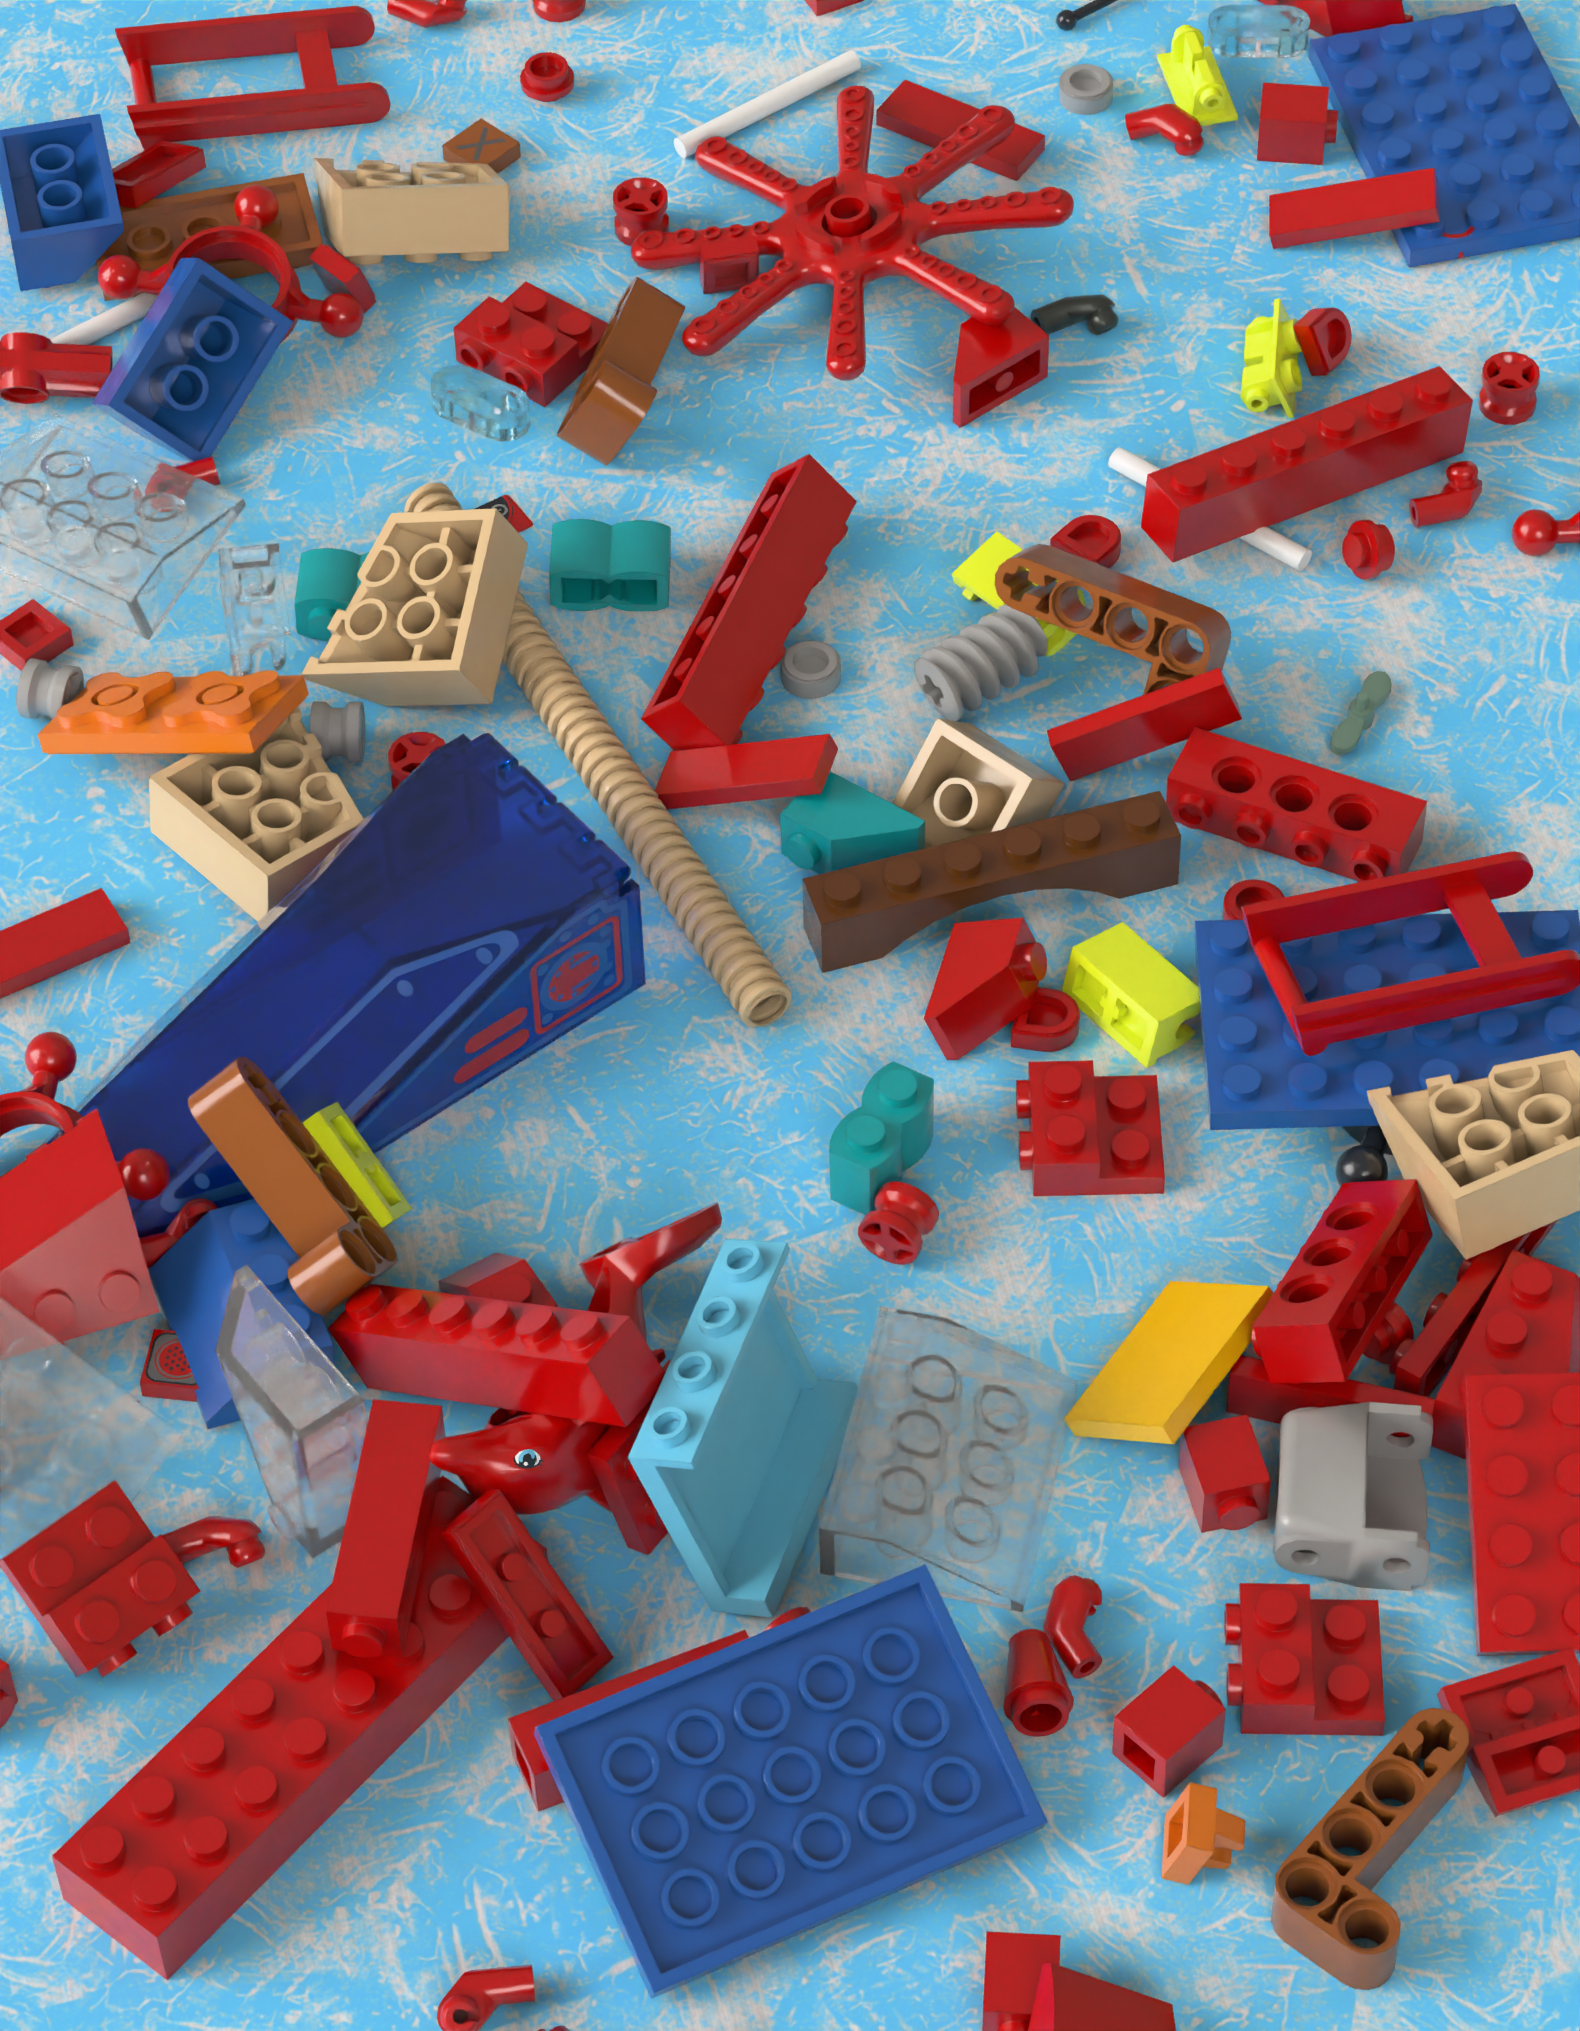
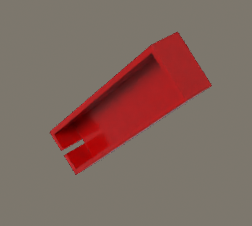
(270, 1764)

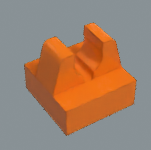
(1198, 1835)

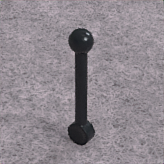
(1067, 19)

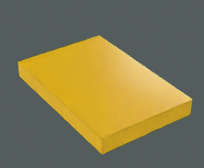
(1169, 1363)

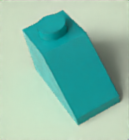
(846, 828)

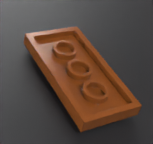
(164, 223)

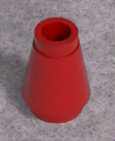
(1035, 1686)

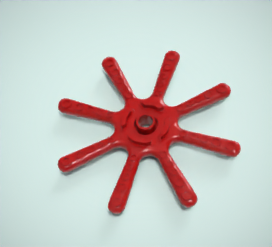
(854, 231)

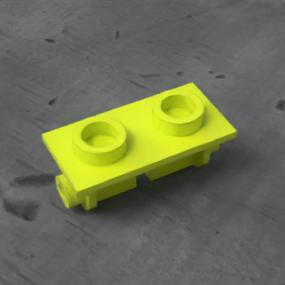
(1196, 78)
(1271, 362)

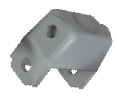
(1354, 1494)

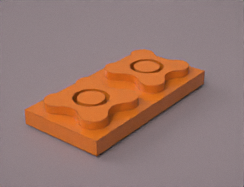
(174, 714)

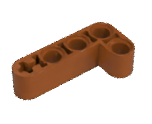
(620, 374)
(1111, 617)
(294, 1185)
(1382, 1835)

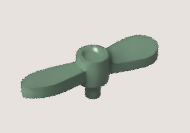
(1361, 712)

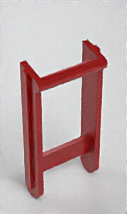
(305, 32)
(1459, 886)

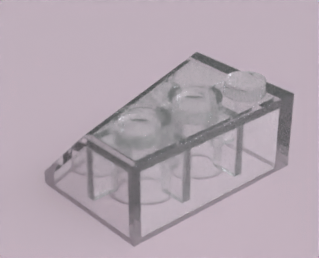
(296, 1414)

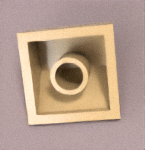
(973, 785)

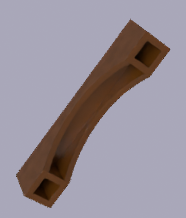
(879, 904)

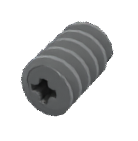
(980, 661)

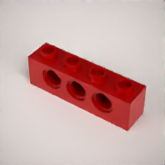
(1294, 808)
(1342, 1282)

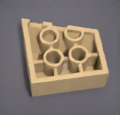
(413, 212)
(427, 612)
(254, 817)
(1491, 1149)

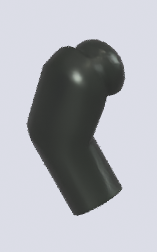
(1075, 309)

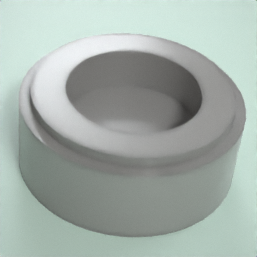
(1085, 89)
(810, 669)

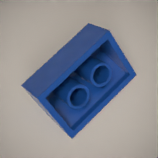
(58, 199)
(192, 361)
(195, 1287)

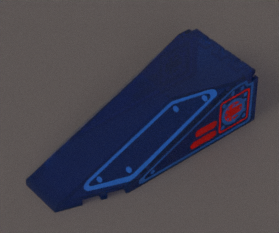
(394, 973)

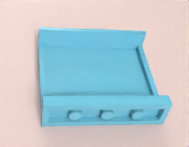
(741, 1436)

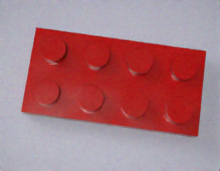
(1524, 1510)

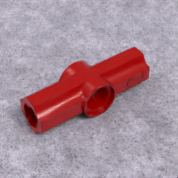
(37, 368)

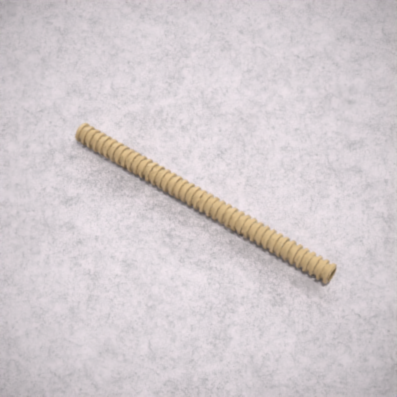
(633, 807)

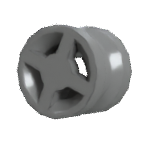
(46, 689)
(339, 730)

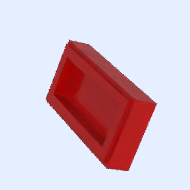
(155, 171)

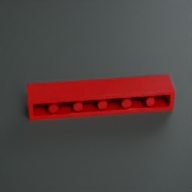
(1305, 463)
(751, 608)
(499, 1353)

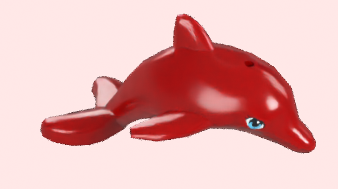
(544, 1458)

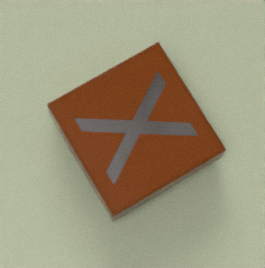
(482, 145)

